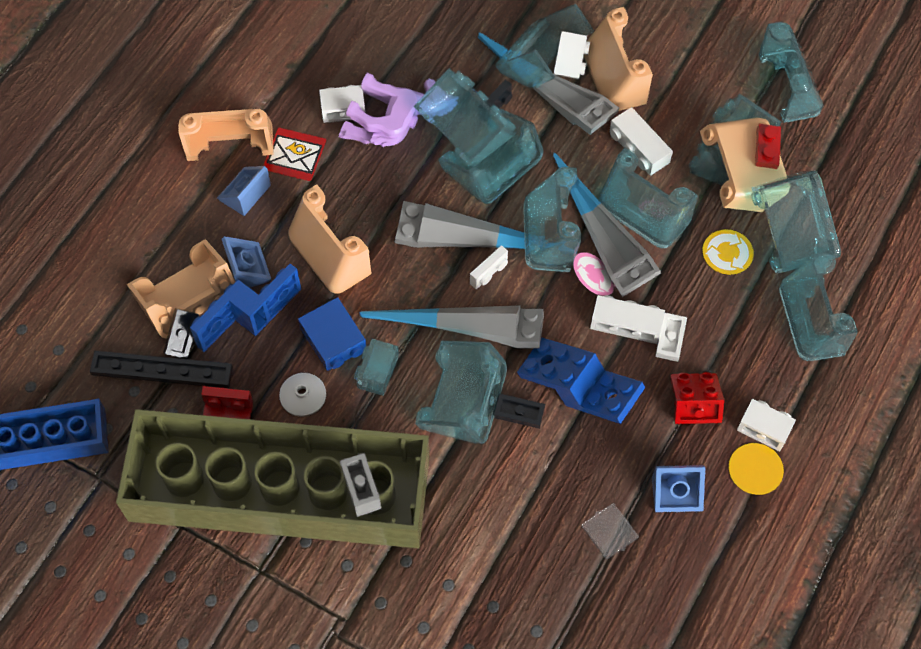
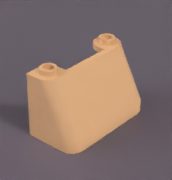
(616, 77)
(200, 128)
(738, 151)
(334, 261)
(186, 290)

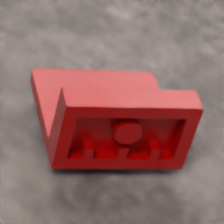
(697, 398)
(227, 403)

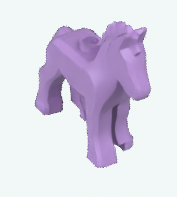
(398, 118)

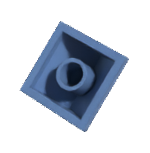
(246, 189)
(246, 261)
(678, 488)

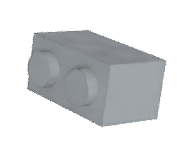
(360, 484)

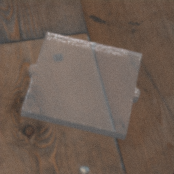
(610, 531)

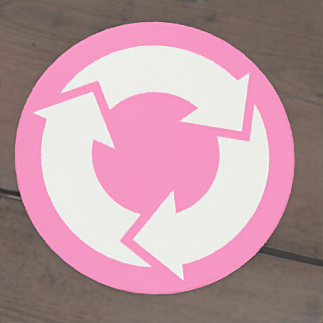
(593, 274)

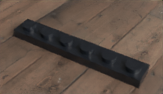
(161, 369)

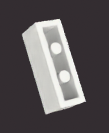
(640, 139)
(627, 319)

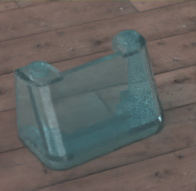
(784, 51)
(501, 167)
(644, 206)
(797, 219)
(548, 239)
(813, 325)
(466, 391)

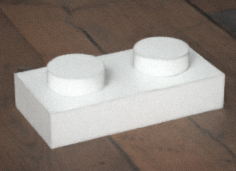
(487, 268)
(671, 337)

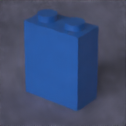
(332, 334)

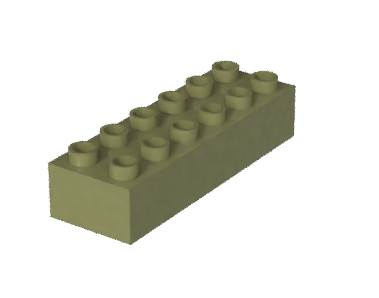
(271, 478)

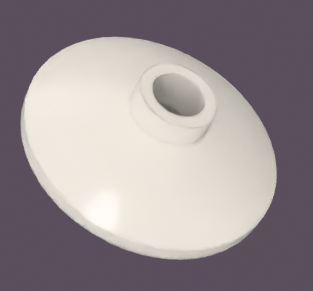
(302, 404)

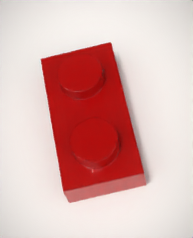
(768, 146)

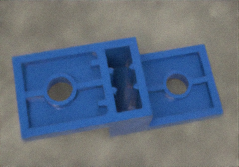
(246, 307)
(581, 380)

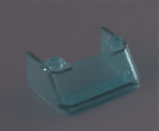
(534, 50)

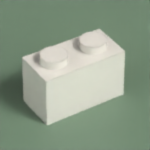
(570, 55)
(337, 100)
(766, 424)

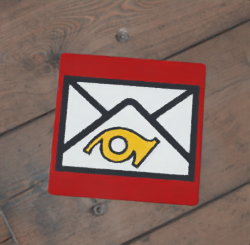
(295, 154)

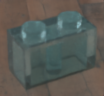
(376, 367)

